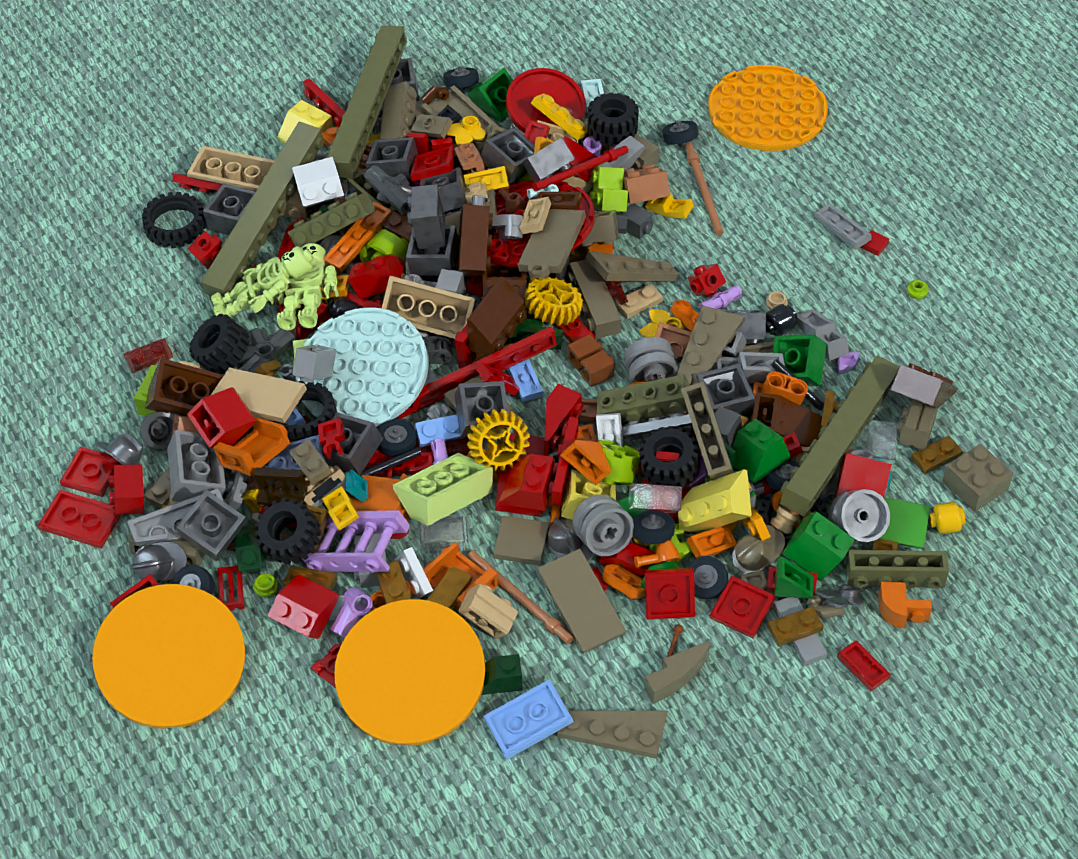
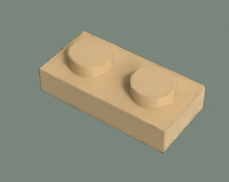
(535, 215)
(640, 301)

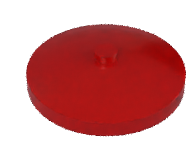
(539, 81)

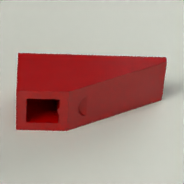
(559, 407)

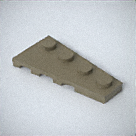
(619, 730)

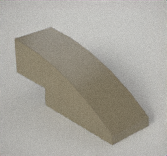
(676, 672)

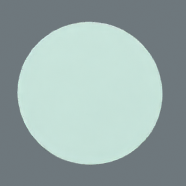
(376, 364)

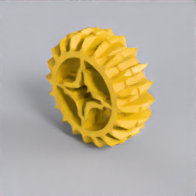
(553, 300)
(504, 424)

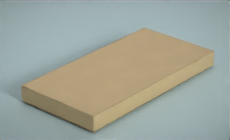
(264, 395)

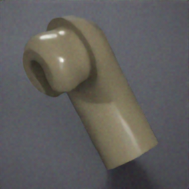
(823, 610)

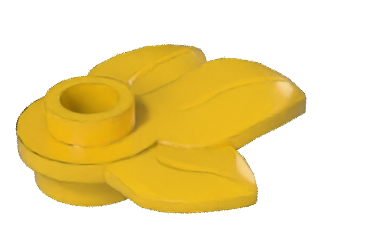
(467, 131)
(659, 316)

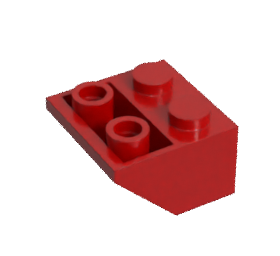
(222, 418)

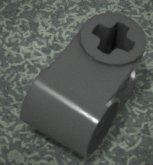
(434, 349)

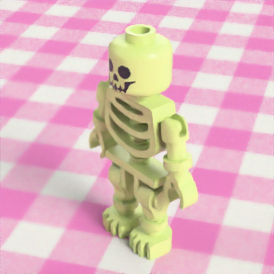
(271, 277)
(307, 291)

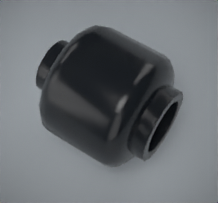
(340, 306)
(780, 319)

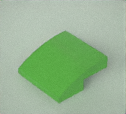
(907, 523)

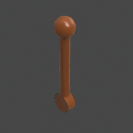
(677, 629)

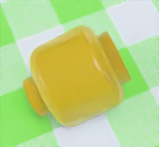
(947, 518)

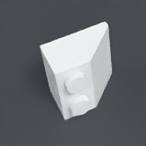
(318, 182)

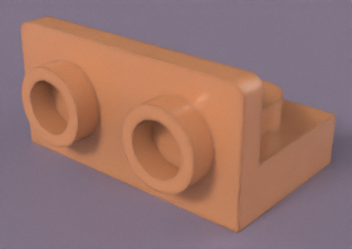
(469, 157)

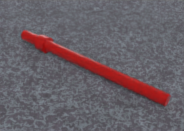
(608, 156)

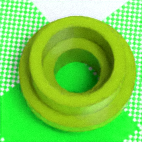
(917, 289)

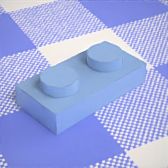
(526, 380)
(440, 428)

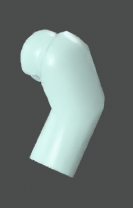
(533, 195)

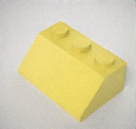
(716, 503)

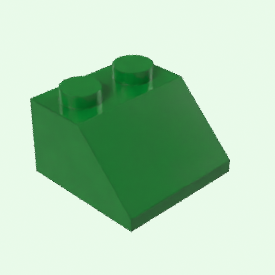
(491, 94)
(802, 356)
(759, 450)
(818, 545)

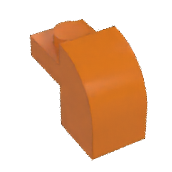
(898, 609)

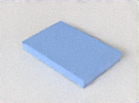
(528, 719)

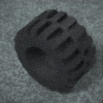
(612, 118)
(219, 344)
(670, 473)
(273, 522)

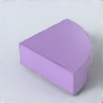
(847, 361)

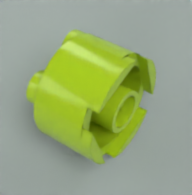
(383, 244)
(622, 461)

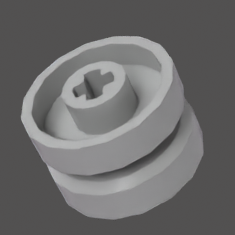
(650, 360)
(860, 514)
(603, 525)

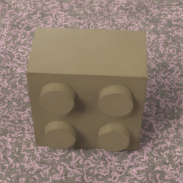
(977, 477)

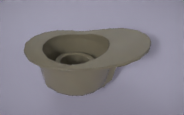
(754, 555)

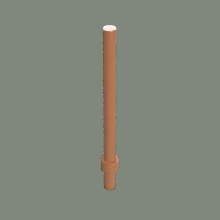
(694, 161)
(551, 623)

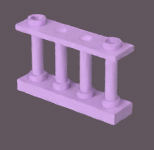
(367, 524)

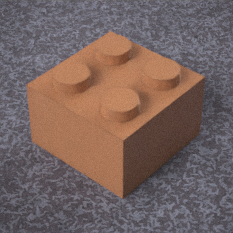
(645, 183)

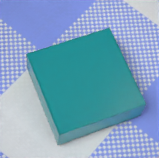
(356, 485)

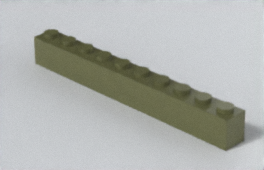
(367, 100)
(262, 211)
(839, 436)

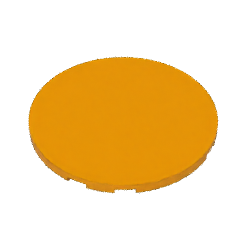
(767, 108)
(168, 656)
(410, 672)

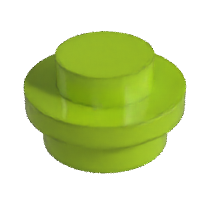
(265, 585)

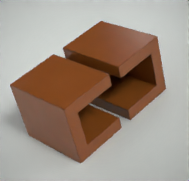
(590, 355)

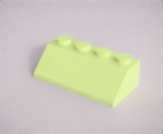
(444, 488)

